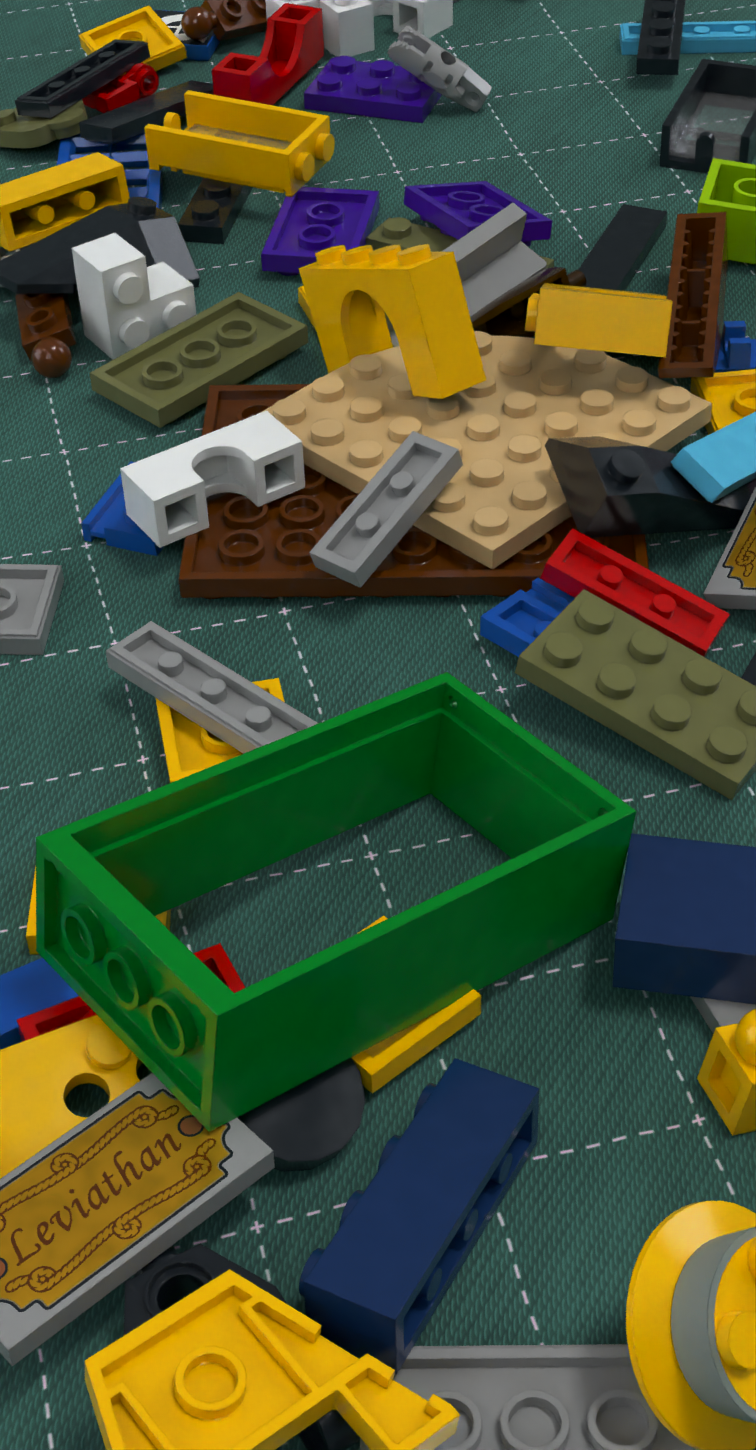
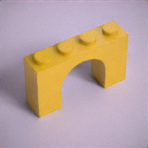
(419, 296)
(600, 319)

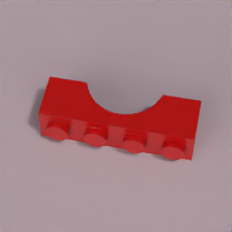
(289, 51)

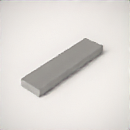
(204, 689)

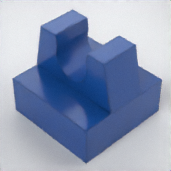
(736, 350)

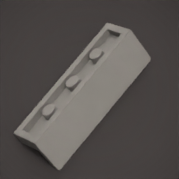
(492, 260)

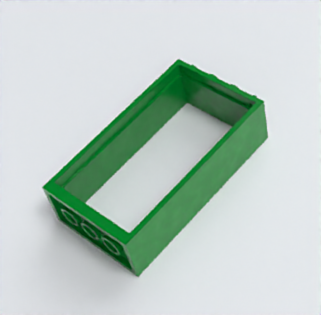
(238, 1050)

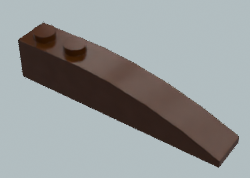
(697, 295)

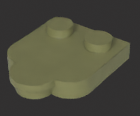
(32, 132)

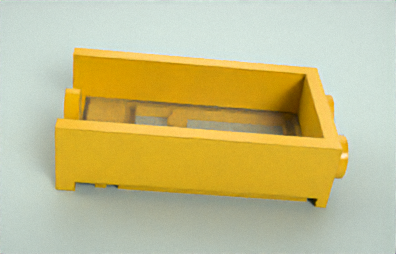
(242, 143)

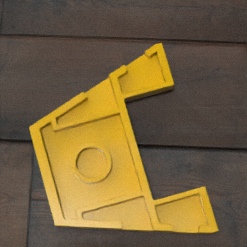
(248, 1375)

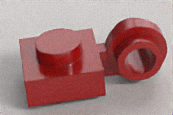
(134, 84)

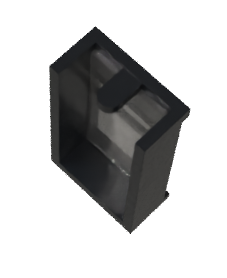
(712, 118)

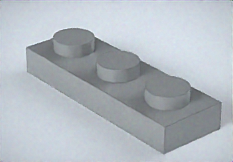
(386, 508)

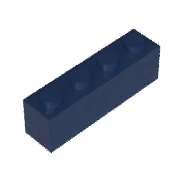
(421, 1213)

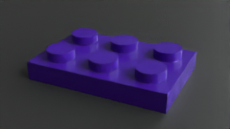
(370, 90)
(466, 205)
(317, 221)

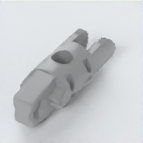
(439, 69)

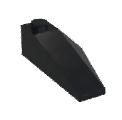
(49, 263)
(635, 490)

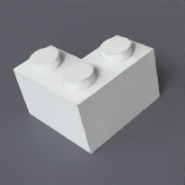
(346, 23)
(125, 299)

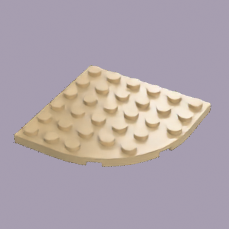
(507, 482)

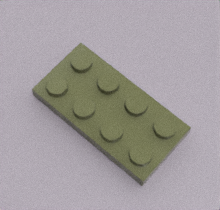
(211, 348)
(648, 691)

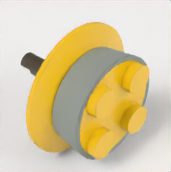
(697, 1325)

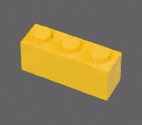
(58, 197)

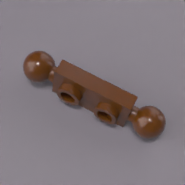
(225, 18)
(46, 331)

